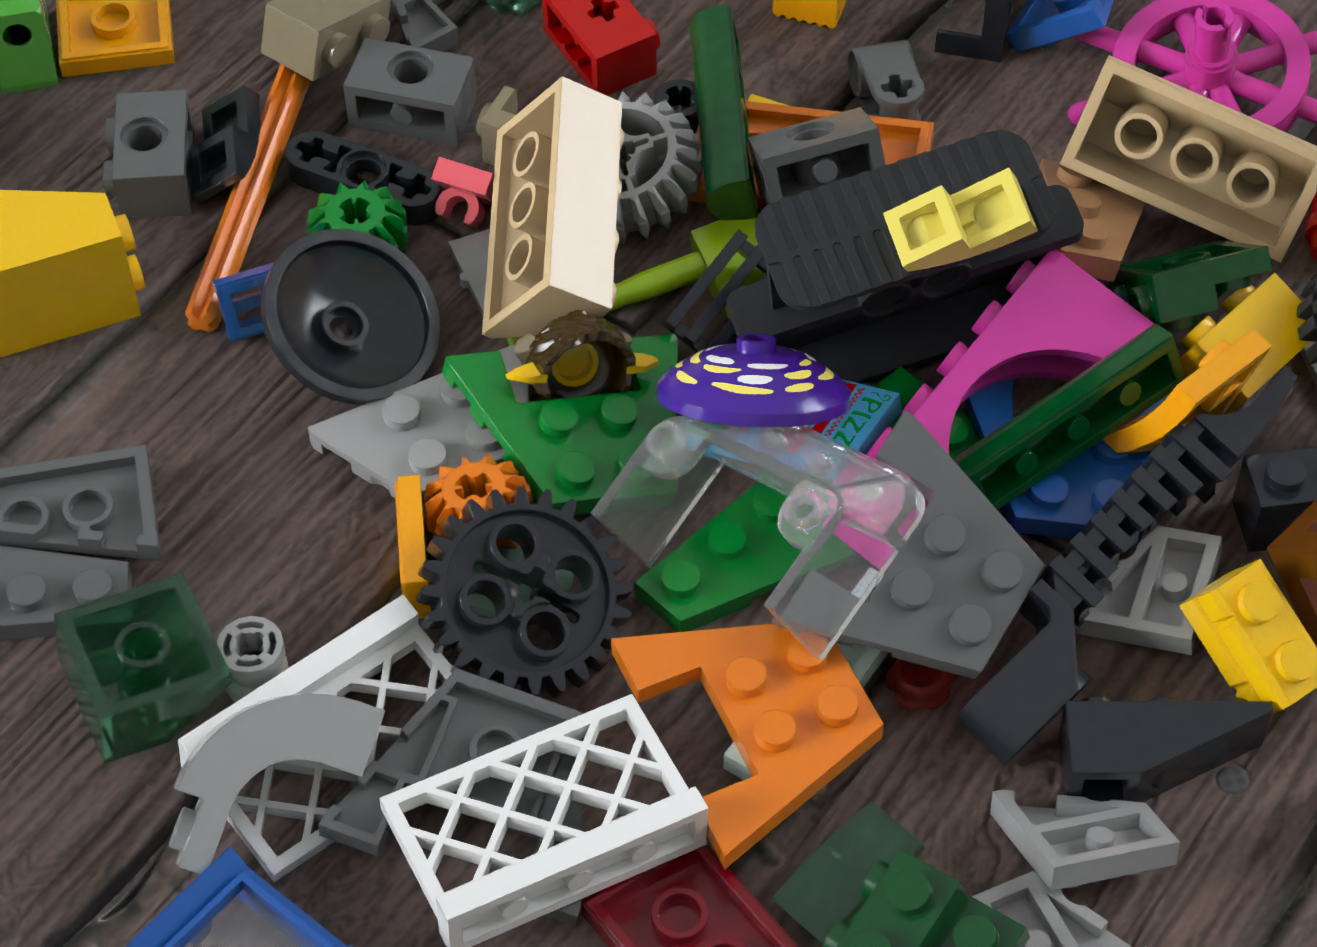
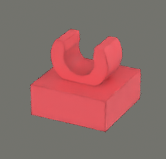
(462, 184)

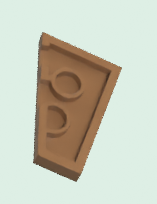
(1108, 220)

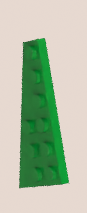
(742, 548)

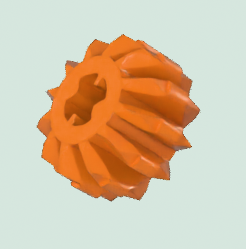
(467, 482)

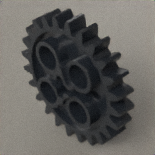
(549, 543)

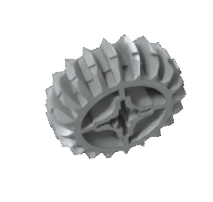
(660, 165)

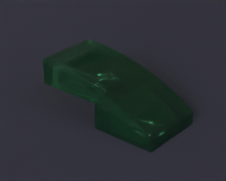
(832, 878)

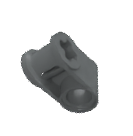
(886, 79)

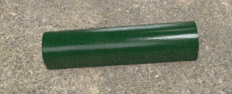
(722, 115)
(1074, 417)

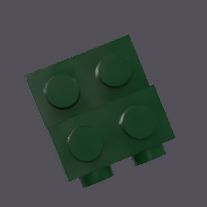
(1185, 282)
(922, 908)

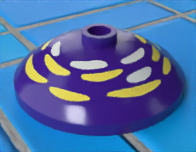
(754, 386)

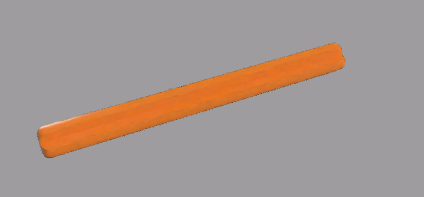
(247, 198)

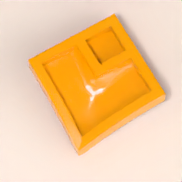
(1206, 391)

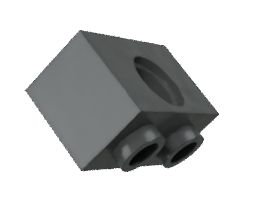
(410, 91)
(814, 153)
(150, 154)

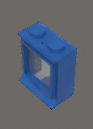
(232, 909)

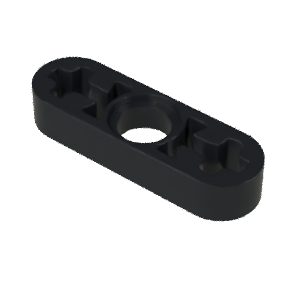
(350, 158)

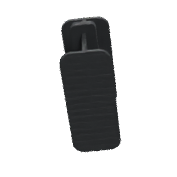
(840, 281)

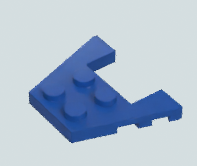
(1069, 495)

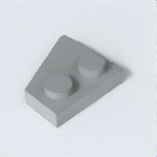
(1150, 585)
(1085, 838)

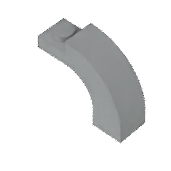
(272, 731)

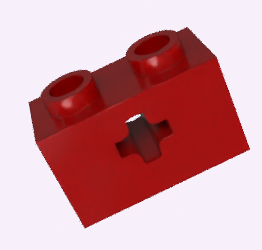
(603, 41)

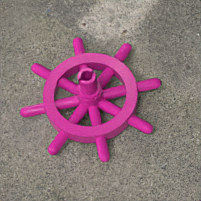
(1211, 60)

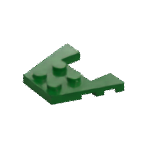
(566, 442)

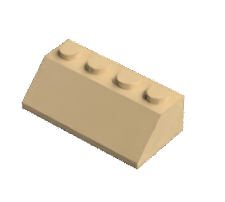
(1194, 158)
(554, 211)

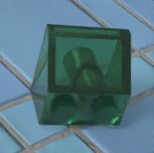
(140, 664)

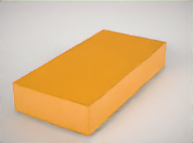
(411, 539)

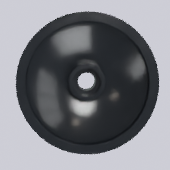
(365, 292)

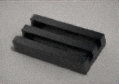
(692, 336)

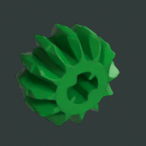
(362, 211)

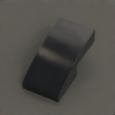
(229, 143)

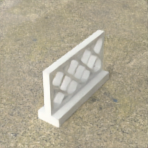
(333, 670)
(557, 873)

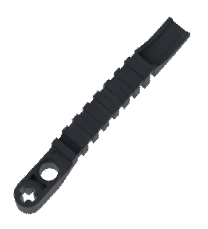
(1046, 671)

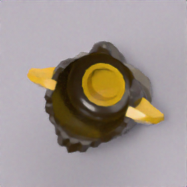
(578, 357)

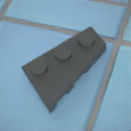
(82, 505)

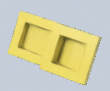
(958, 226)

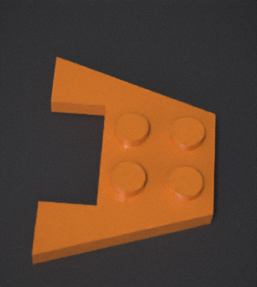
(782, 707)

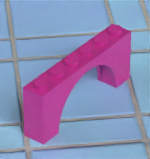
(1047, 329)

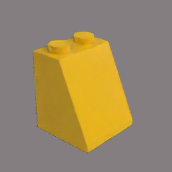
(63, 267)

